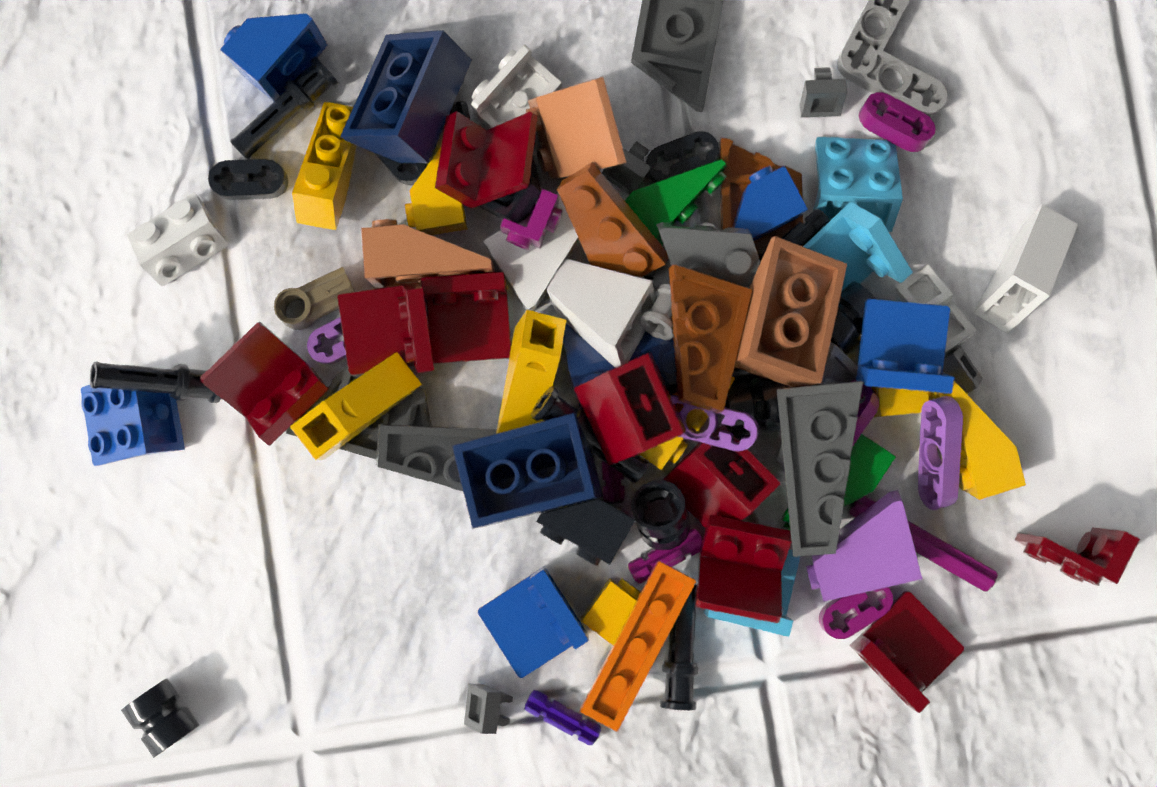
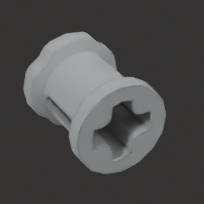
(659, 320)

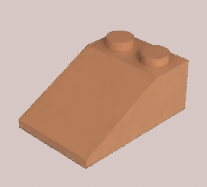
(576, 129)
(405, 255)
(791, 314)

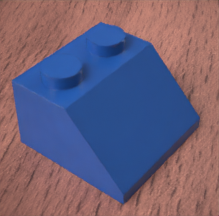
(273, 50)

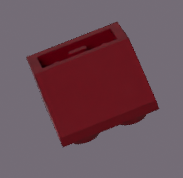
(630, 409)
(721, 481)

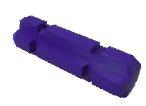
(563, 717)

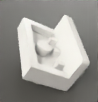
(508, 92)
(176, 240)

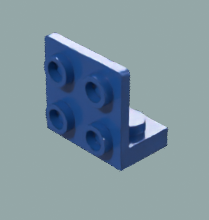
(904, 346)
(130, 424)
(533, 622)

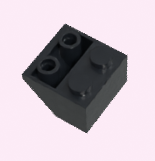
(590, 525)

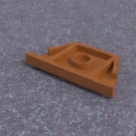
(739, 168)

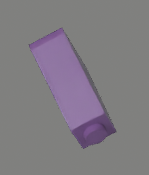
(870, 553)

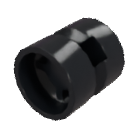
(850, 316)
(744, 397)
(661, 514)
(159, 717)

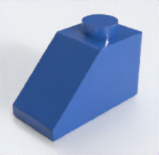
(769, 202)

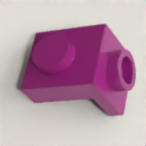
(543, 219)

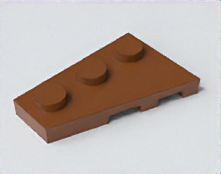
(608, 226)
(707, 335)

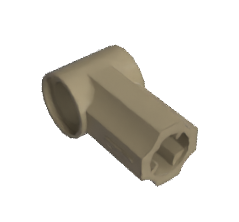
(318, 296)

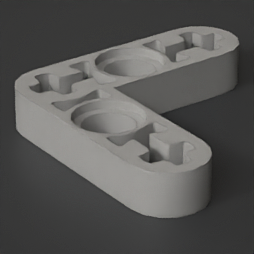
(878, 61)

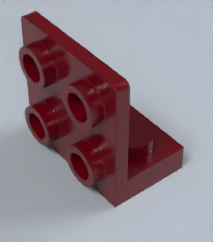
(485, 163)
(468, 317)
(383, 323)
(265, 382)
(1100, 558)
(742, 568)
(908, 649)

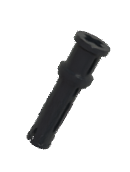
(298, 96)
(178, 381)
(553, 406)
(680, 665)

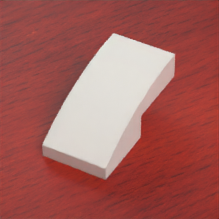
(928, 288)

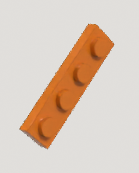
(637, 645)

